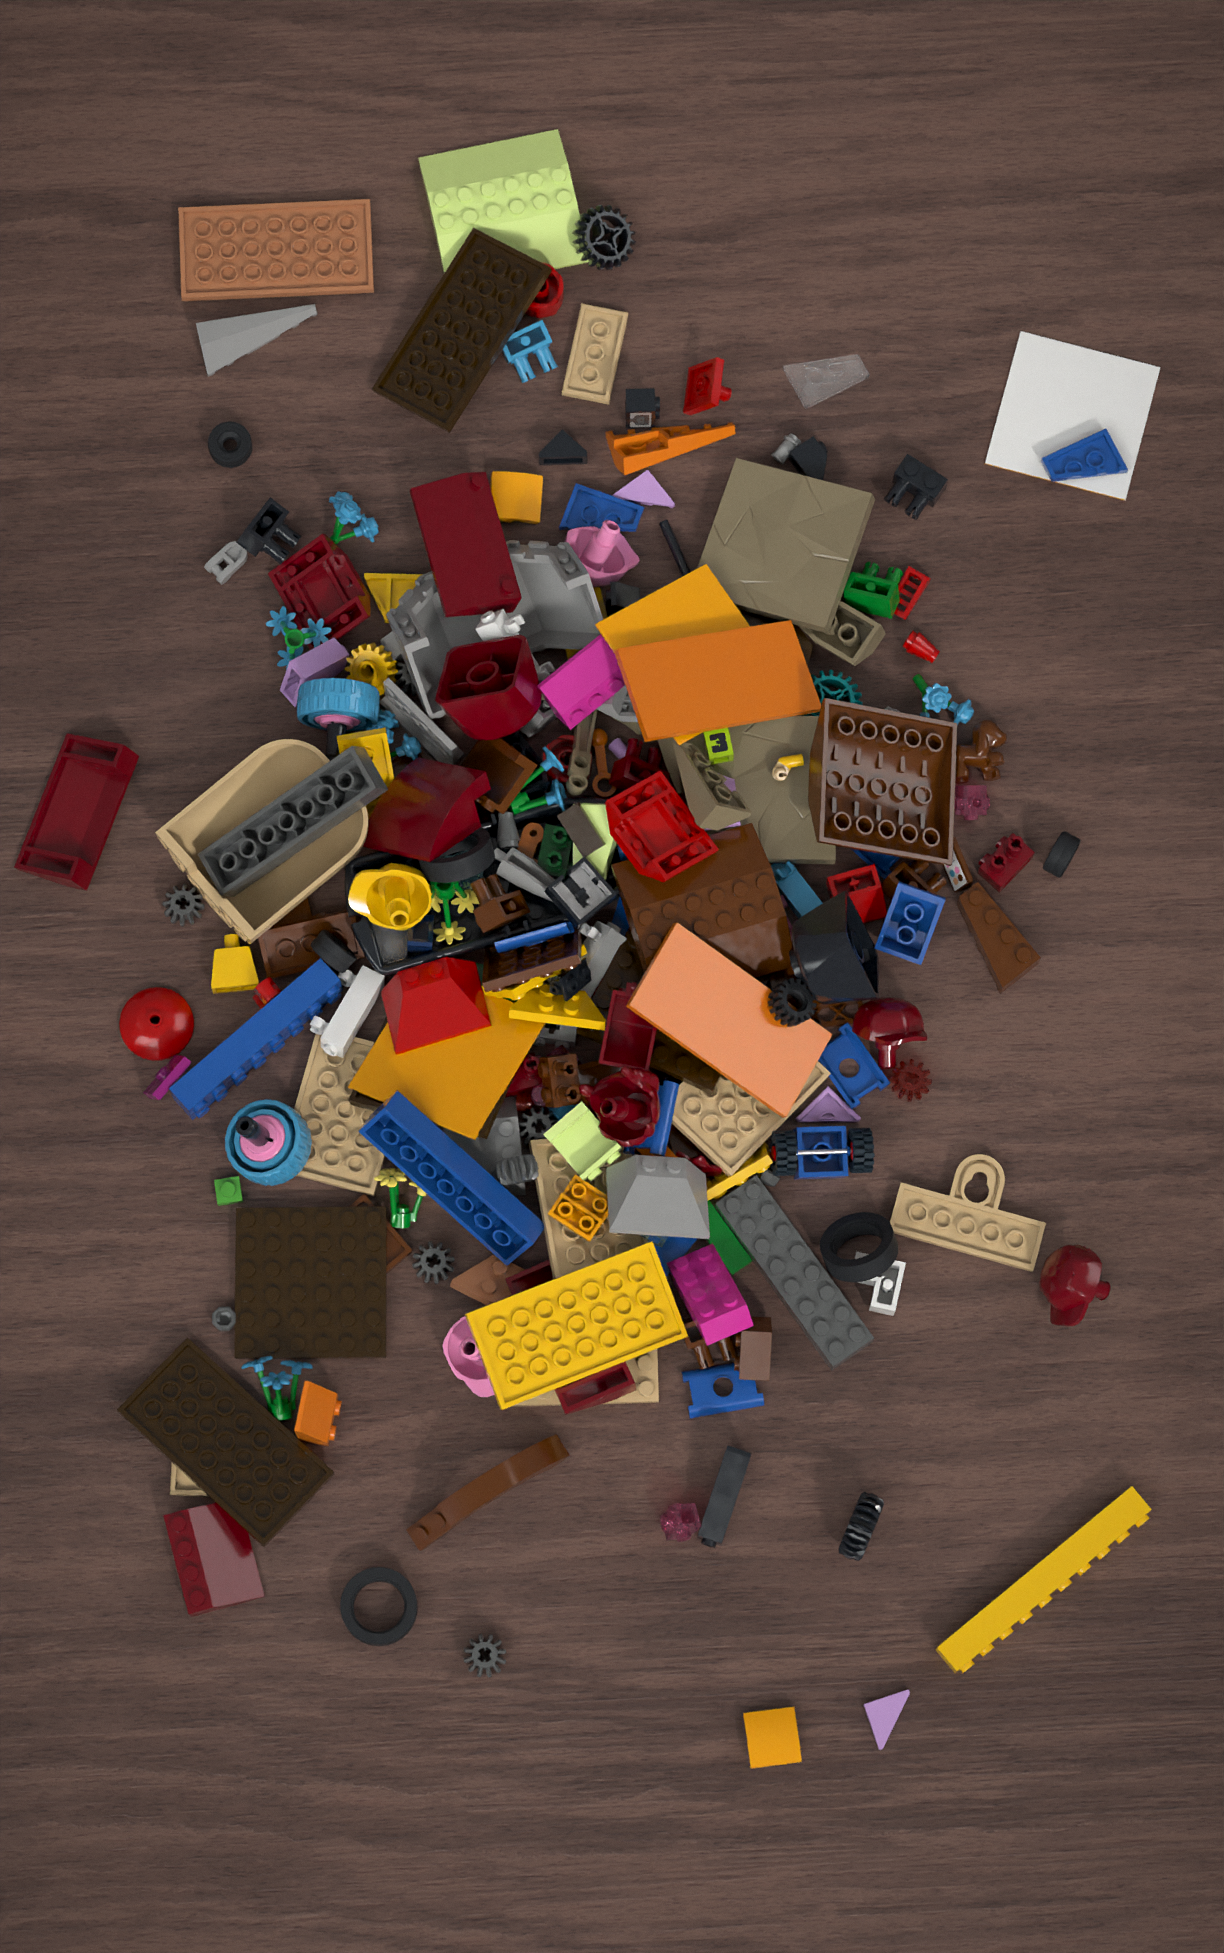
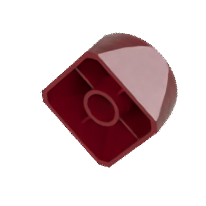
(490, 687)

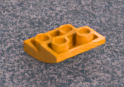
(517, 496)
(581, 1208)
(772, 1737)

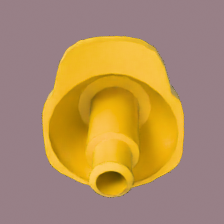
(391, 896)

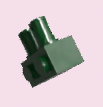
(556, 851)

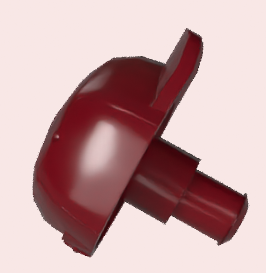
(889, 1024)
(1071, 1282)

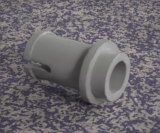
(782, 452)

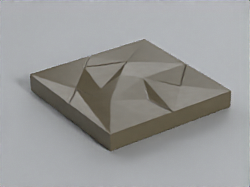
(786, 543)
(777, 807)

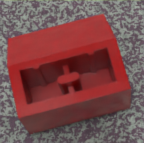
(864, 889)

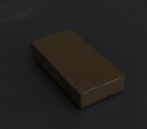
(581, 830)

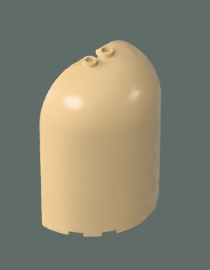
(236, 798)

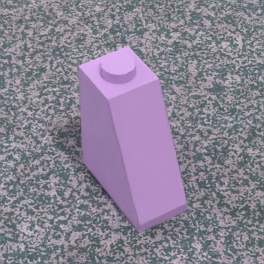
(321, 662)

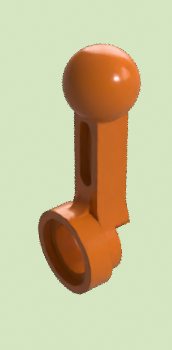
(599, 740)

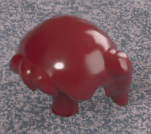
(625, 1105)

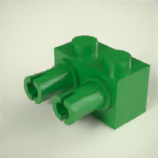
(873, 594)

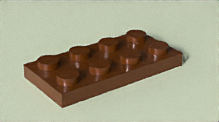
(288, 947)

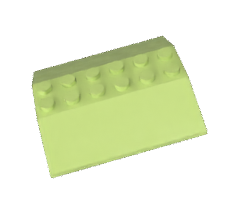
(509, 191)

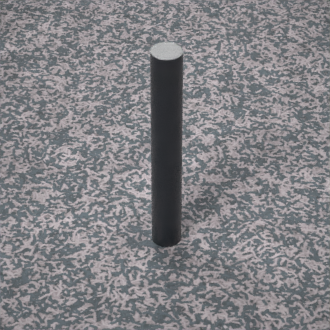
(674, 547)

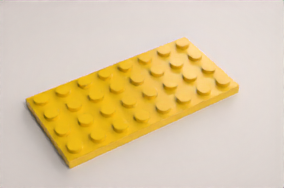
(576, 1325)

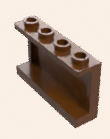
(505, 769)

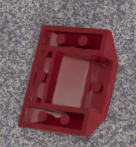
(324, 585)

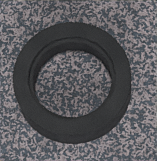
(462, 866)
(865, 1267)
(372, 1575)

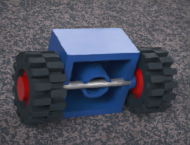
(822, 1152)

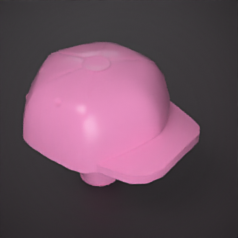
(602, 552)
(465, 1359)

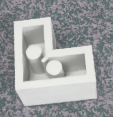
(886, 1287)

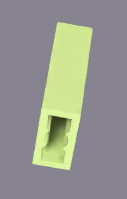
(601, 858)

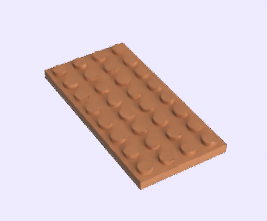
(276, 250)

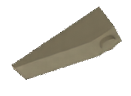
(705, 790)

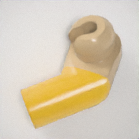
(785, 764)

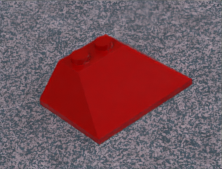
(657, 829)
(434, 1003)

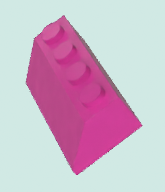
(583, 682)

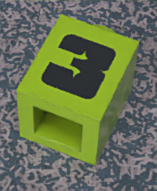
(718, 746)

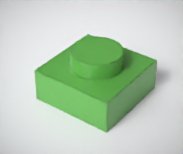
(228, 1191)

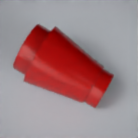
(919, 646)

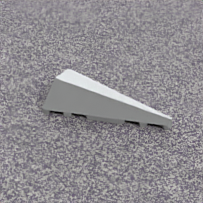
(233, 337)

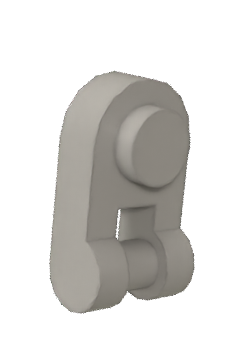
(233, 555)

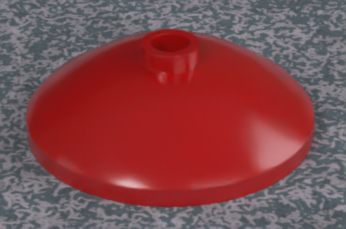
(157, 1040)

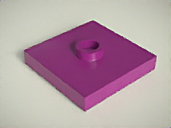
(167, 1077)

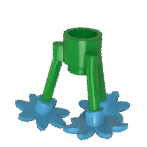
(296, 638)
(280, 1406)

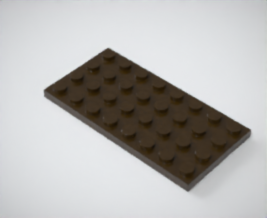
(461, 330)
(225, 1442)

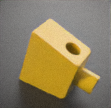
(233, 967)

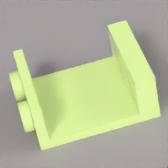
(582, 1143)

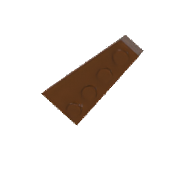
(997, 939)

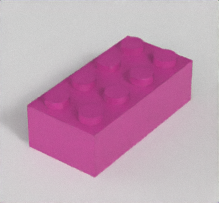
(710, 1294)

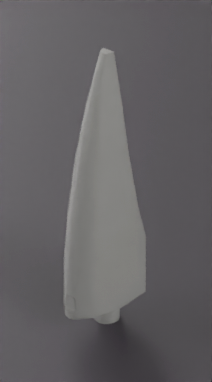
(523, 872)

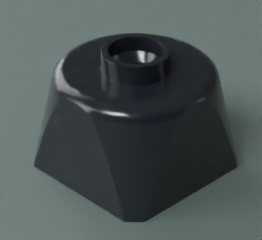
(835, 953)

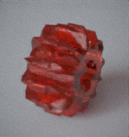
(907, 1088)

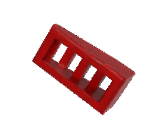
(914, 597)

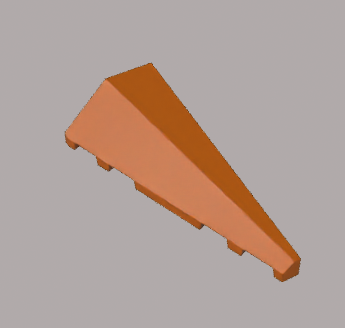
(646, 448)

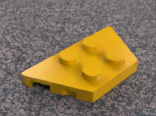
(389, 589)
(545, 1007)

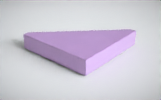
(645, 491)
(828, 1108)
(884, 1714)

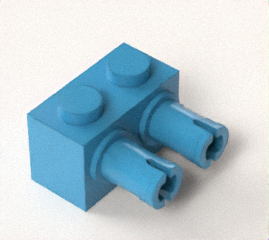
(529, 340)

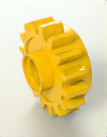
(378, 659)

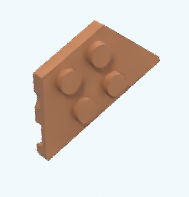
(486, 1280)

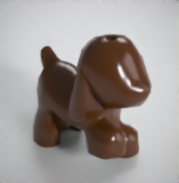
(979, 754)

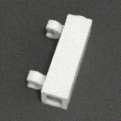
(498, 625)
(601, 947)
(352, 1011)

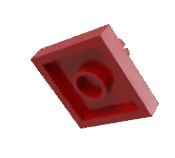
(705, 387)

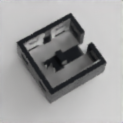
(581, 893)

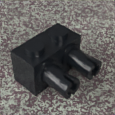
(919, 481)
(268, 523)

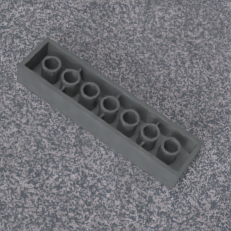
(292, 821)
(794, 1273)

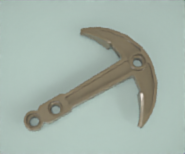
(581, 757)

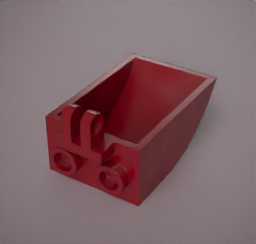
(627, 1036)

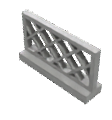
(418, 724)

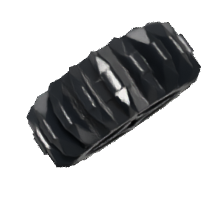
(599, 228)
(861, 1526)

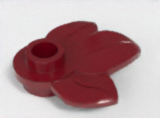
(701, 1163)

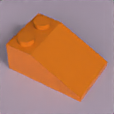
(317, 1414)

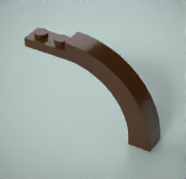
(487, 1488)

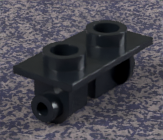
(571, 981)

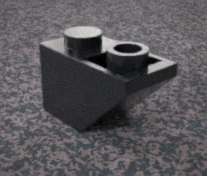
(620, 596)

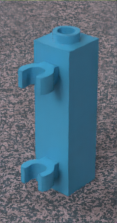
(794, 889)

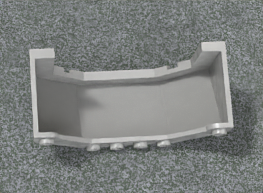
(555, 605)

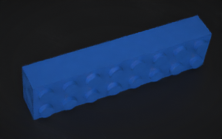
(256, 1040)
(452, 1178)

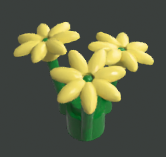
(441, 894)
(400, 1213)

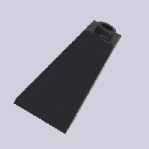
(724, 1496)

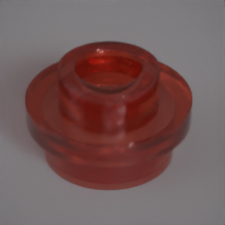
(524, 1102)

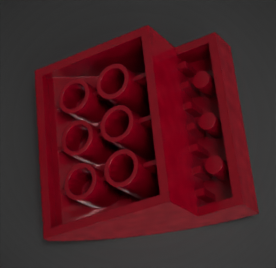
(426, 810)

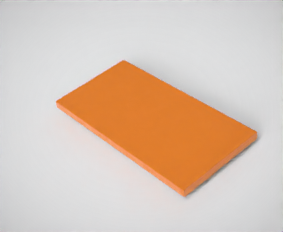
(717, 680)
(727, 1020)

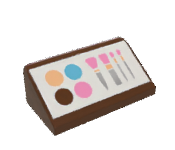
(958, 872)

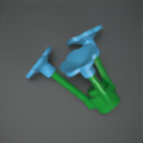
(557, 789)

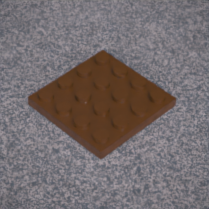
(529, 962)

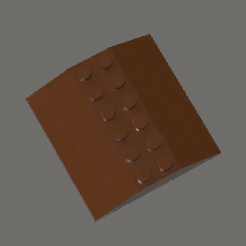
(883, 781)
(721, 900)

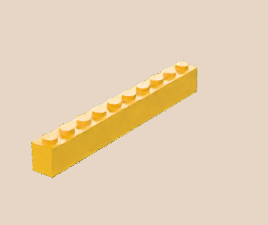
(1043, 1579)

